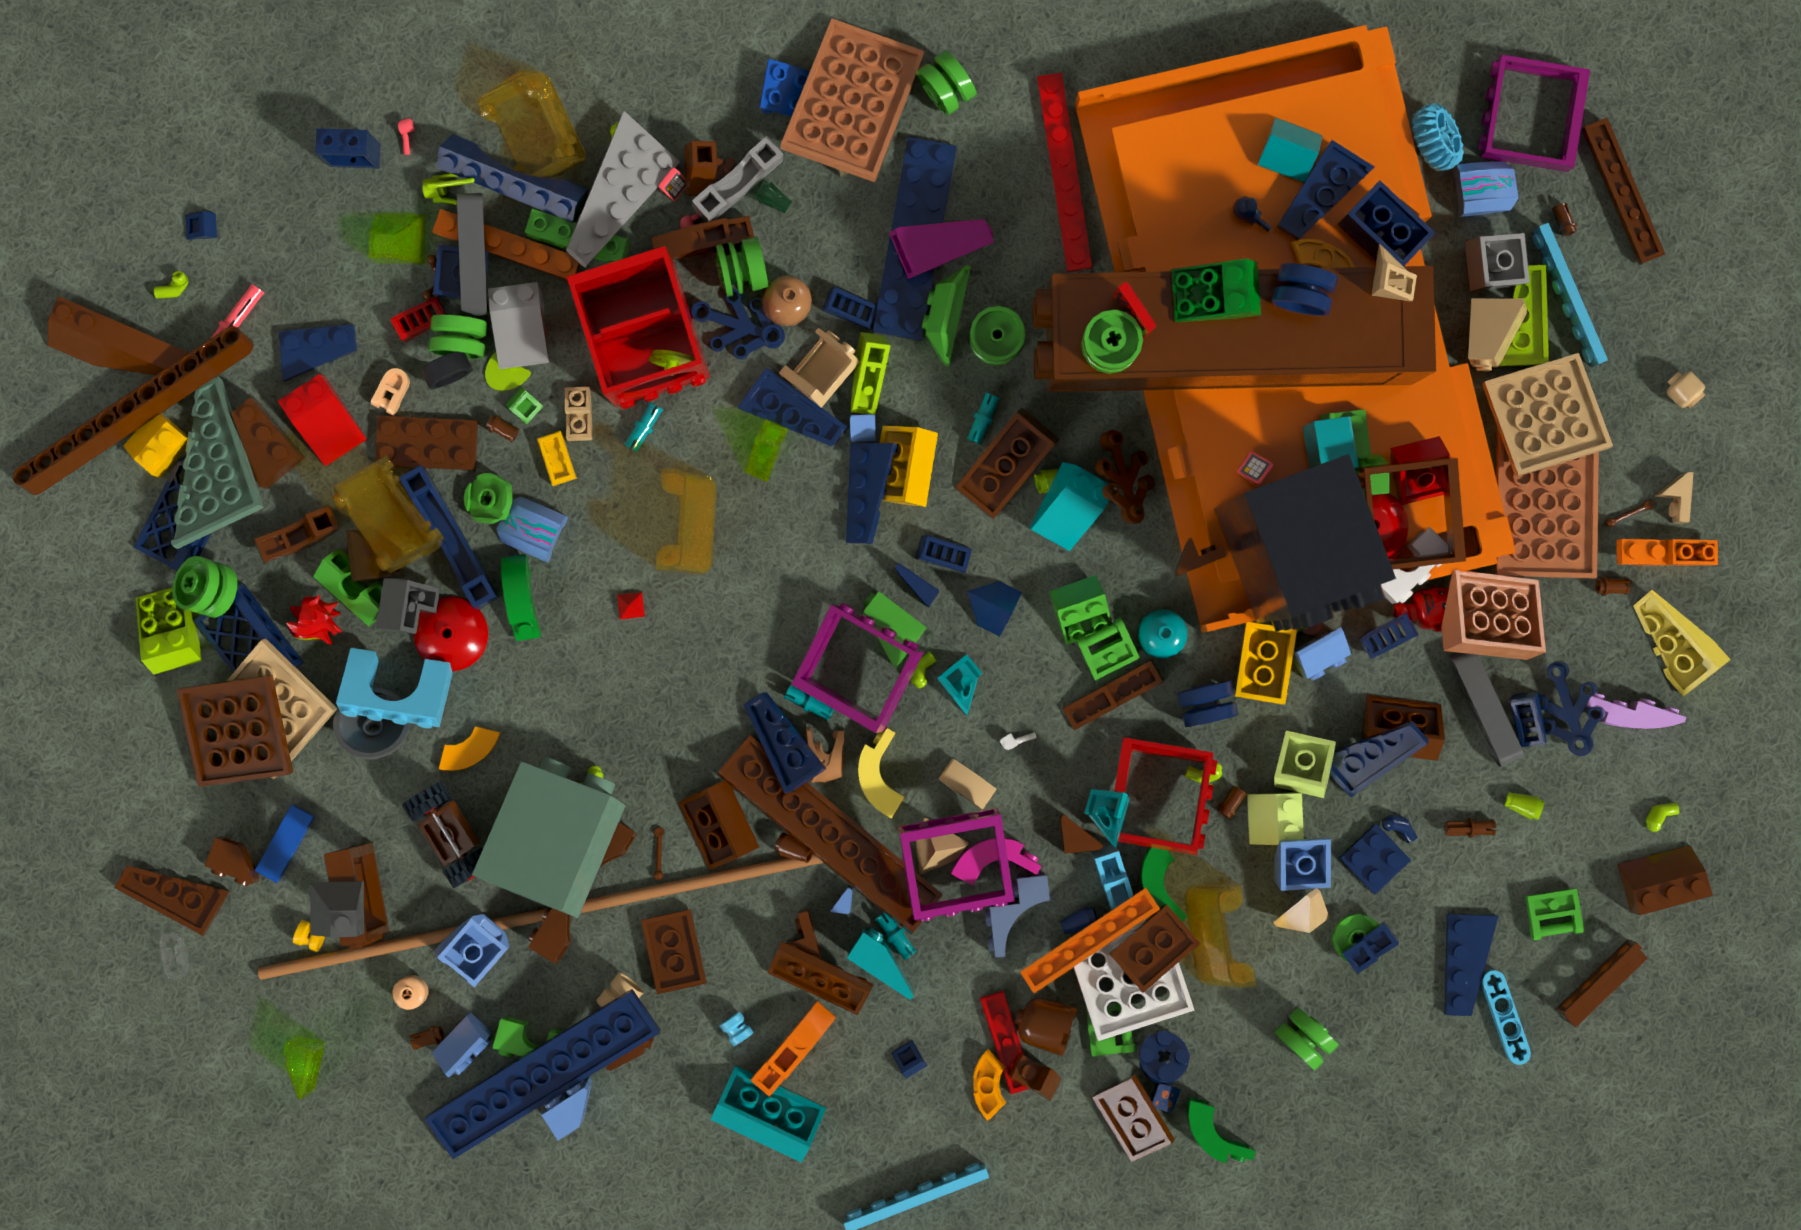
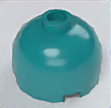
(1162, 633)

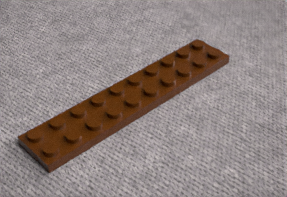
(828, 834)

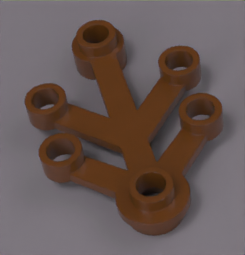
(1131, 505)

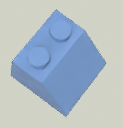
(1321, 653)
(1303, 864)

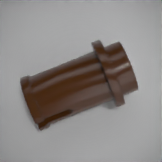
(1564, 219)
(502, 428)
(1612, 586)
(1231, 802)
(428, 1037)

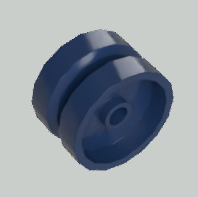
(1304, 289)
(1207, 703)

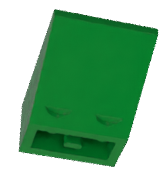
(1216, 291)

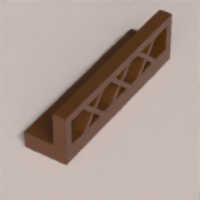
(1602, 982)

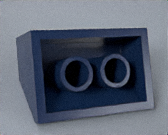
(1388, 221)

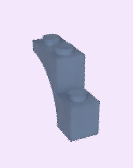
(1029, 891)

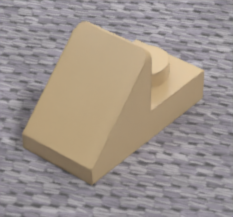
(1681, 491)

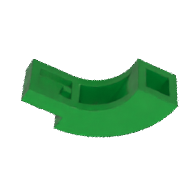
(519, 598)
(1152, 877)
(1200, 1123)

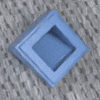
(862, 428)
(843, 904)

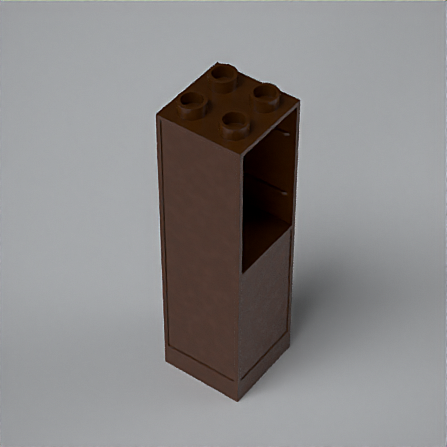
(1357, 344)

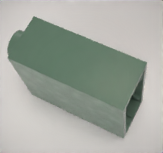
(550, 836)

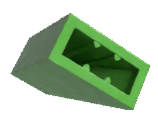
(892, 616)

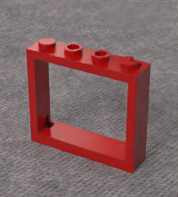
(1206, 790)

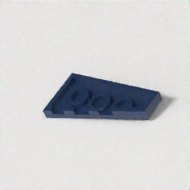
(786, 406)
(867, 479)
(784, 746)
(1466, 956)

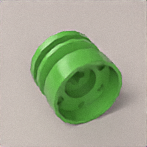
(741, 266)

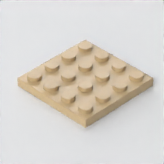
(1547, 415)
(300, 702)

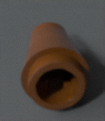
(793, 849)

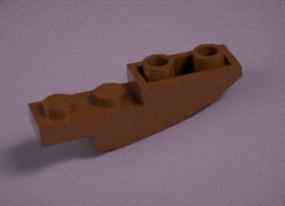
(704, 237)

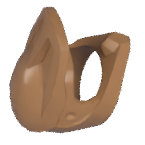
(832, 761)

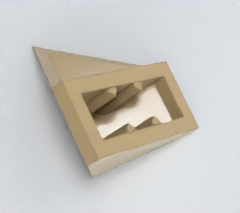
(1392, 279)
(938, 851)
(1305, 914)

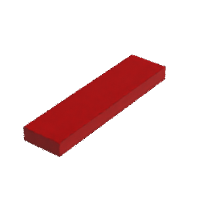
(1003, 1034)

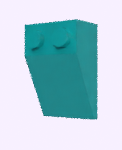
(1069, 506)
(876, 958)

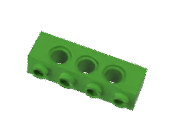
(558, 233)

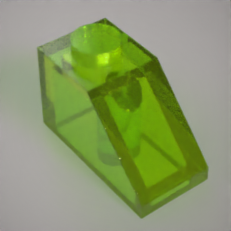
(766, 450)

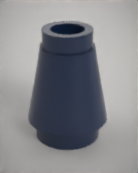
(1079, 920)

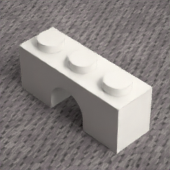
(1424, 543)

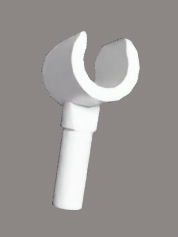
(1008, 742)

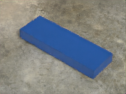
(284, 843)

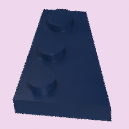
(313, 347)

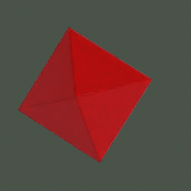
(631, 605)

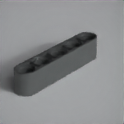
(472, 254)
(1487, 708)

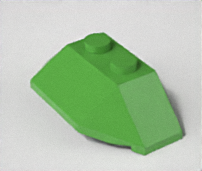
(945, 313)

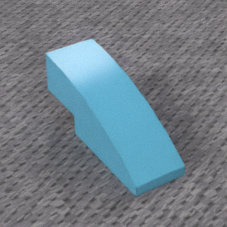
(1112, 875)

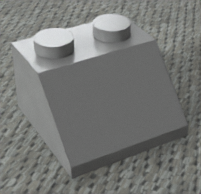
(1497, 261)

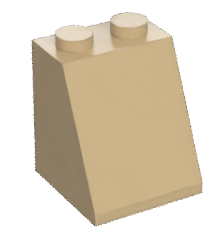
(1493, 329)

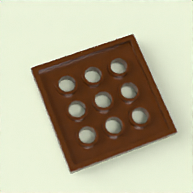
(203, 747)

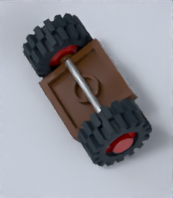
(446, 832)

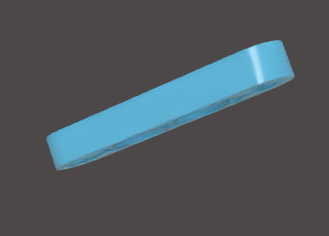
(1505, 1016)

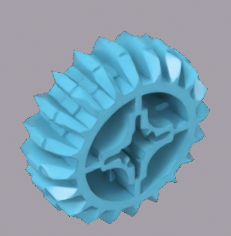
(1437, 137)

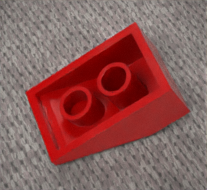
(322, 419)

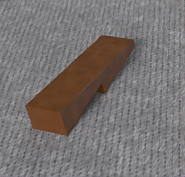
(1113, 694)

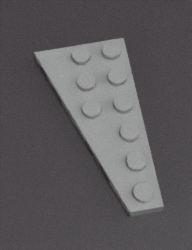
(623, 183)

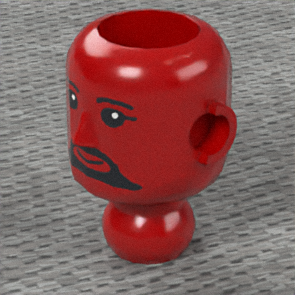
(1425, 608)

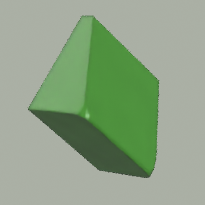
(524, 405)

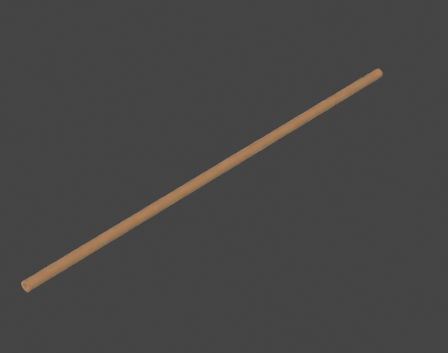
(536, 916)

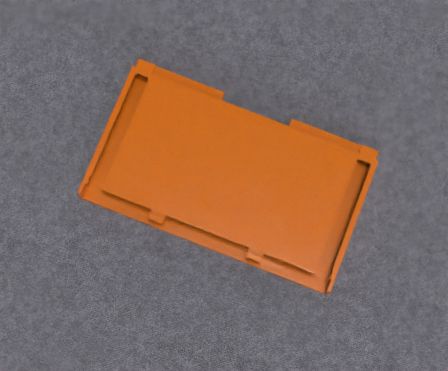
(1166, 171)

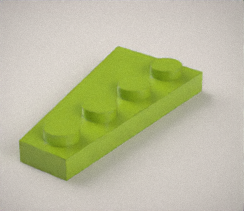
(1531, 339)

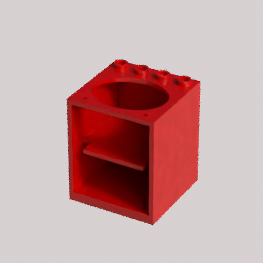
(628, 314)

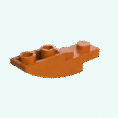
(1667, 552)
(793, 1048)

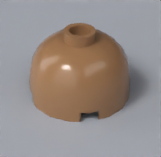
(786, 301)

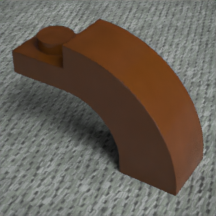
(298, 536)

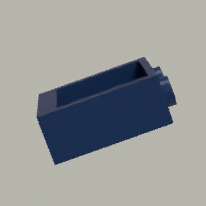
(339, 146)

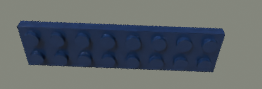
(919, 202)

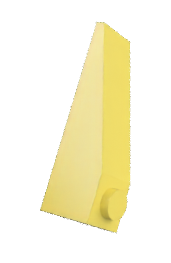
(1684, 647)

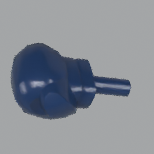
(1246, 210)

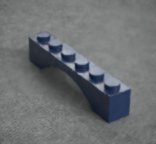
(549, 195)
(454, 545)

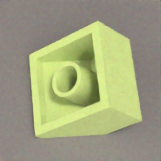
(1304, 764)
(1275, 817)

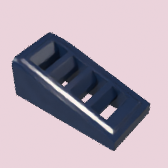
(837, 312)
(922, 549)
(920, 587)
(1374, 642)
(1534, 707)

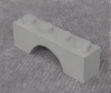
(748, 173)

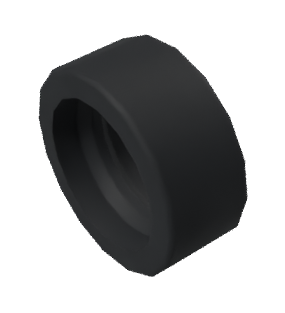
(446, 370)

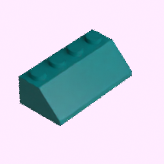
(779, 1121)

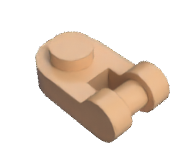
(396, 382)

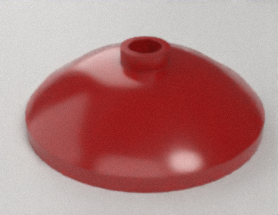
(1391, 522)
(467, 638)

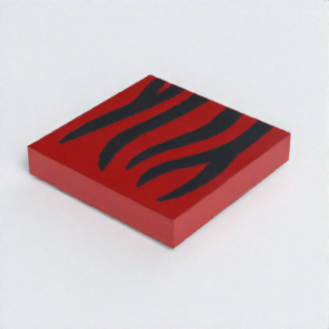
(1132, 305)

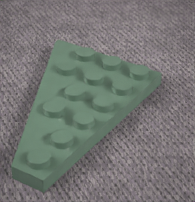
(217, 470)

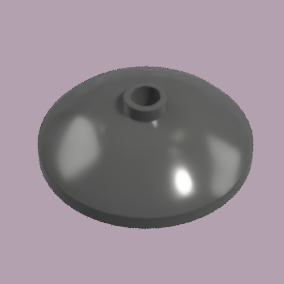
(355, 735)

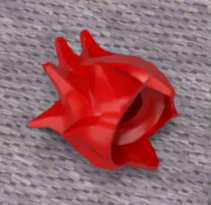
(314, 620)

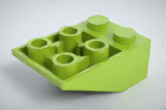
(166, 633)

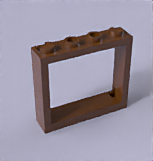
(1452, 503)
(360, 864)

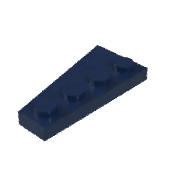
(1326, 185)
(1370, 758)

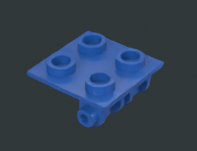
(782, 87)

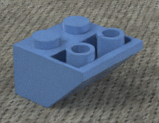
(467, 1039)
(568, 1109)

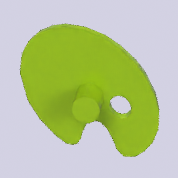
(669, 358)
(504, 378)

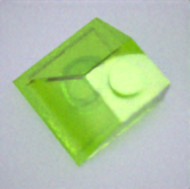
(397, 239)
(303, 1063)

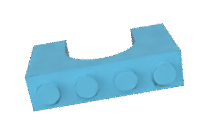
(422, 707)

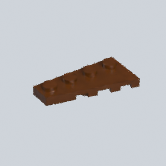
(176, 898)

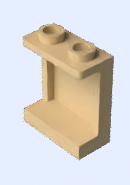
(822, 368)

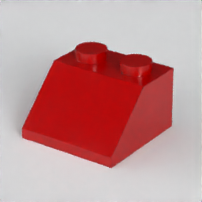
(1419, 483)

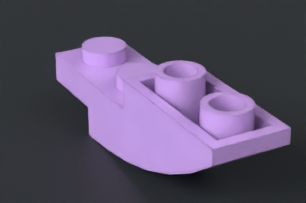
(1638, 715)

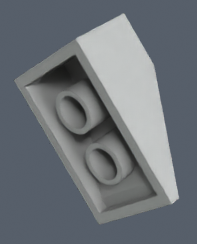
(519, 325)

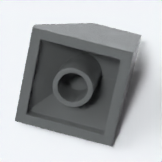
(337, 908)

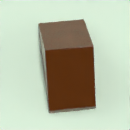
(1075, 838)

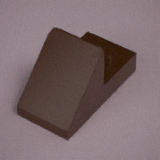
(1191, 560)
(808, 942)
(1035, 1077)

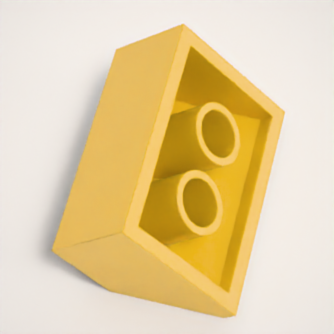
(911, 464)
(1265, 663)

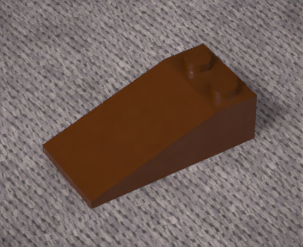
(1007, 463)

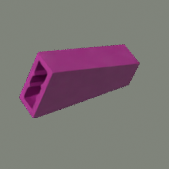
(936, 244)

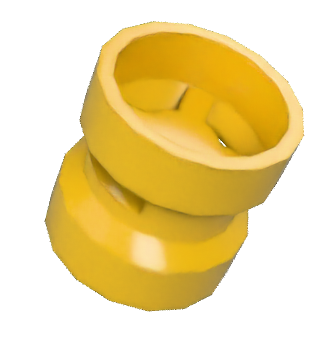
(303, 936)

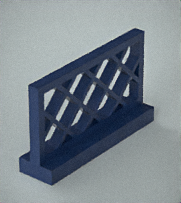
(192, 549)
(260, 623)

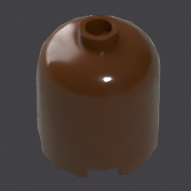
(1046, 1024)

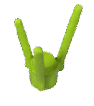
(437, 186)

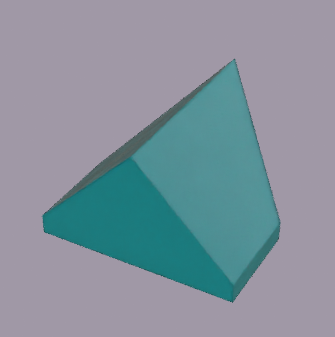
(961, 682)
(1108, 812)

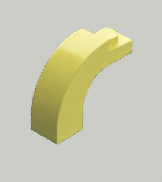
(875, 789)

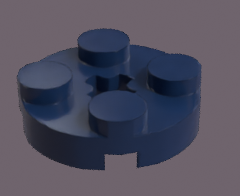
(1164, 1071)

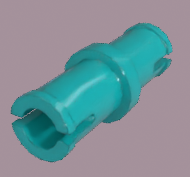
(983, 418)
(643, 426)
(808, 702)
(896, 936)

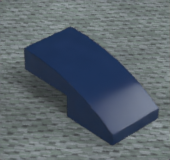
(1370, 947)

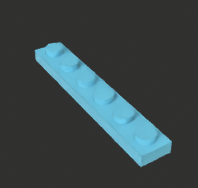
(1573, 304)
(926, 1192)

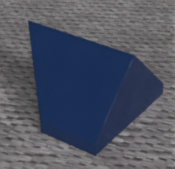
(993, 605)

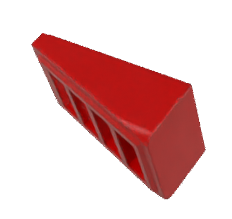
(415, 311)

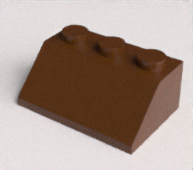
(1387, 713)
(718, 825)
(1664, 880)

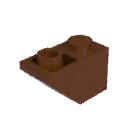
(700, 166)
(232, 859)

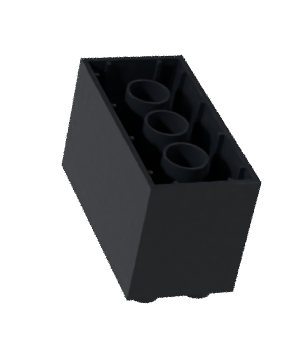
(1306, 546)

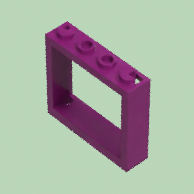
(1574, 115)
(860, 715)
(947, 826)

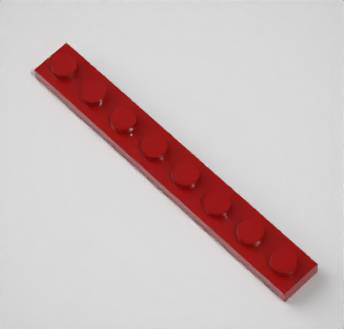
(1064, 172)

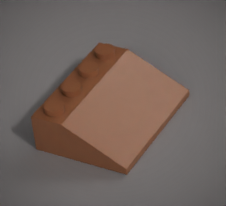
(1493, 616)

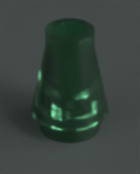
(772, 197)

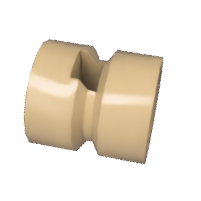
(619, 986)

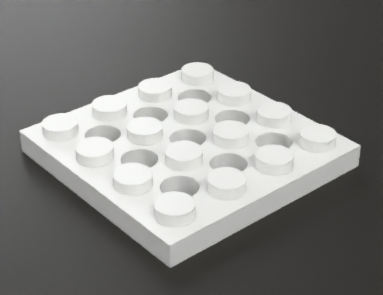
(1129, 1017)

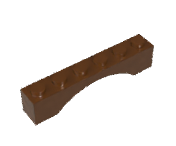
(554, 934)

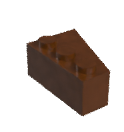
(265, 443)

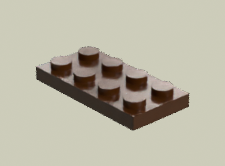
(427, 442)
(820, 978)

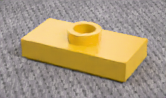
(556, 458)

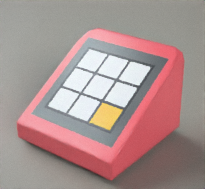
(673, 184)
(1255, 468)

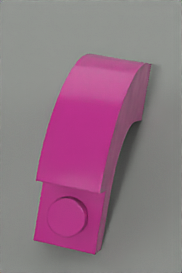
(984, 852)

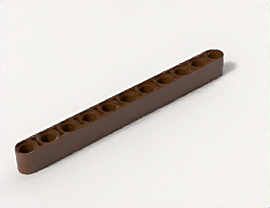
(133, 410)

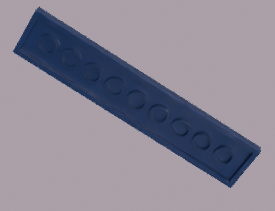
(542, 1074)

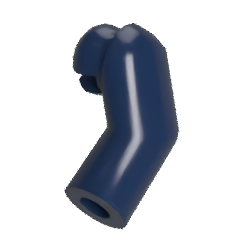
(1400, 824)

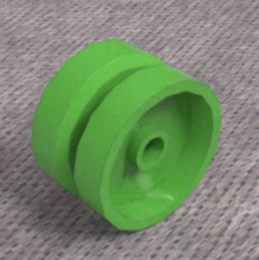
(946, 83)
(1115, 326)
(457, 335)
(993, 350)
(204, 586)
(1306, 1038)

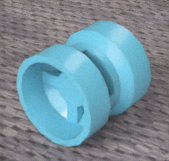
(736, 1028)

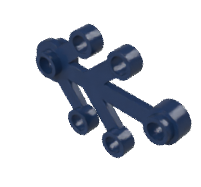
(742, 326)
(1571, 713)

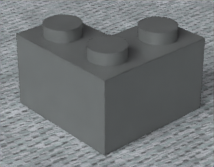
(403, 602)

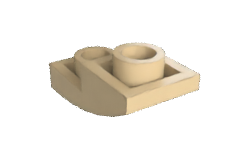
(578, 413)
(967, 784)

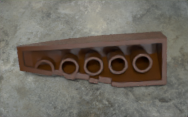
(106, 341)

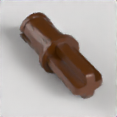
(1470, 827)

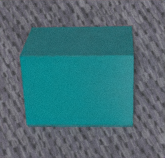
(1290, 150)
(1329, 440)

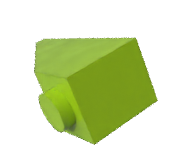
(869, 373)

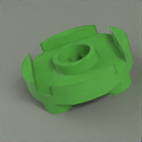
(501, 498)
(1347, 927)

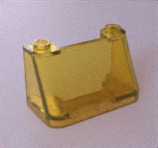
(533, 124)
(386, 516)
(696, 523)
(1207, 922)

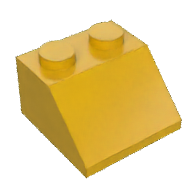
(157, 445)

